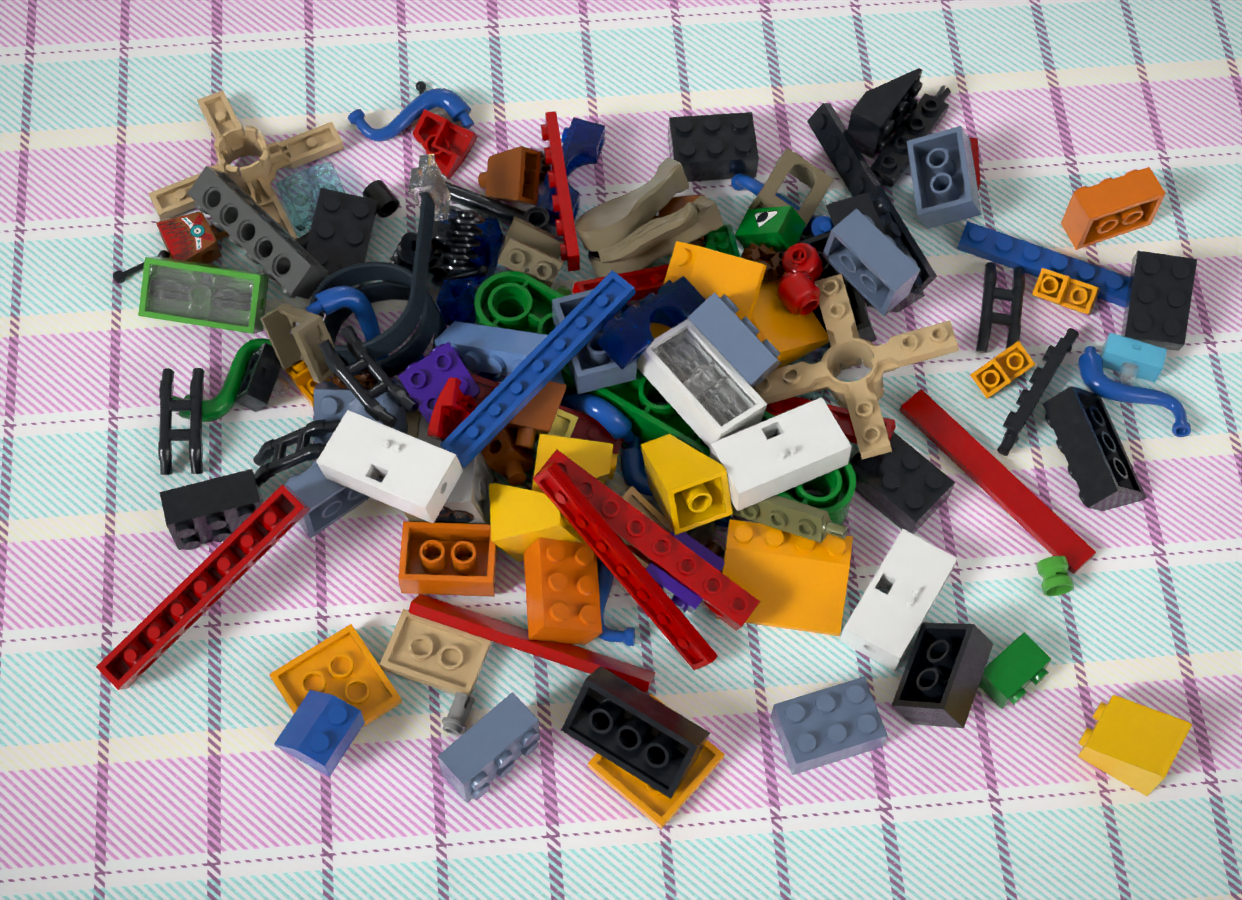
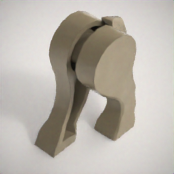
(620, 232)

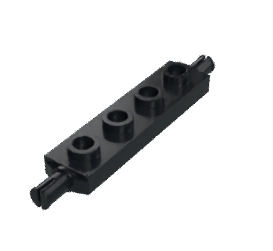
(919, 123)
(1029, 398)

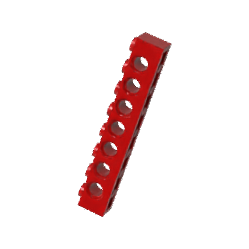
(660, 548)
(203, 588)

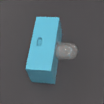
(1132, 358)

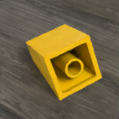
(590, 455)
(685, 483)
(522, 517)
(1133, 742)

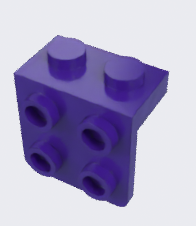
(428, 377)
(678, 593)

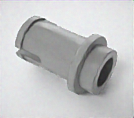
(458, 714)

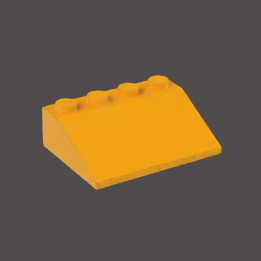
(718, 273)
(788, 333)
(793, 577)

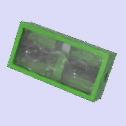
(203, 294)

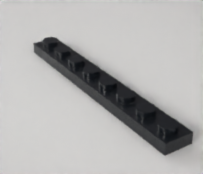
(859, 176)

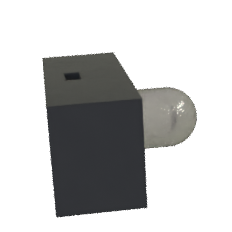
(261, 379)

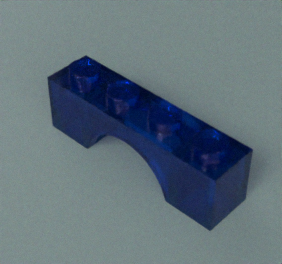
(580, 147)
(458, 296)
(631, 335)

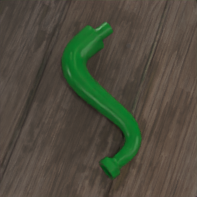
(225, 399)

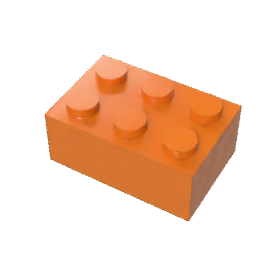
(1112, 207)
(447, 559)
(562, 592)

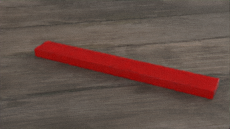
(997, 480)
(624, 566)
(517, 638)

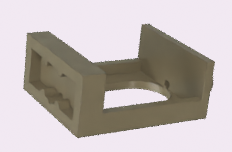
(797, 166)
(532, 249)
(302, 342)

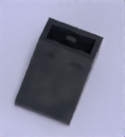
(882, 112)

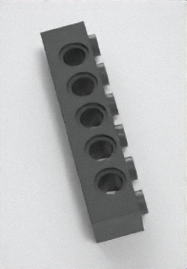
(257, 233)

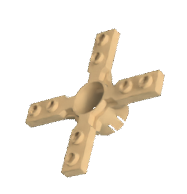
(254, 178)
(849, 350)

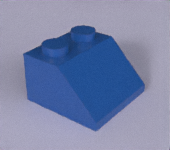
(321, 731)

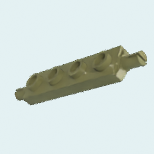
(793, 518)

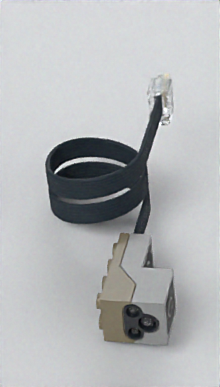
(470, 497)

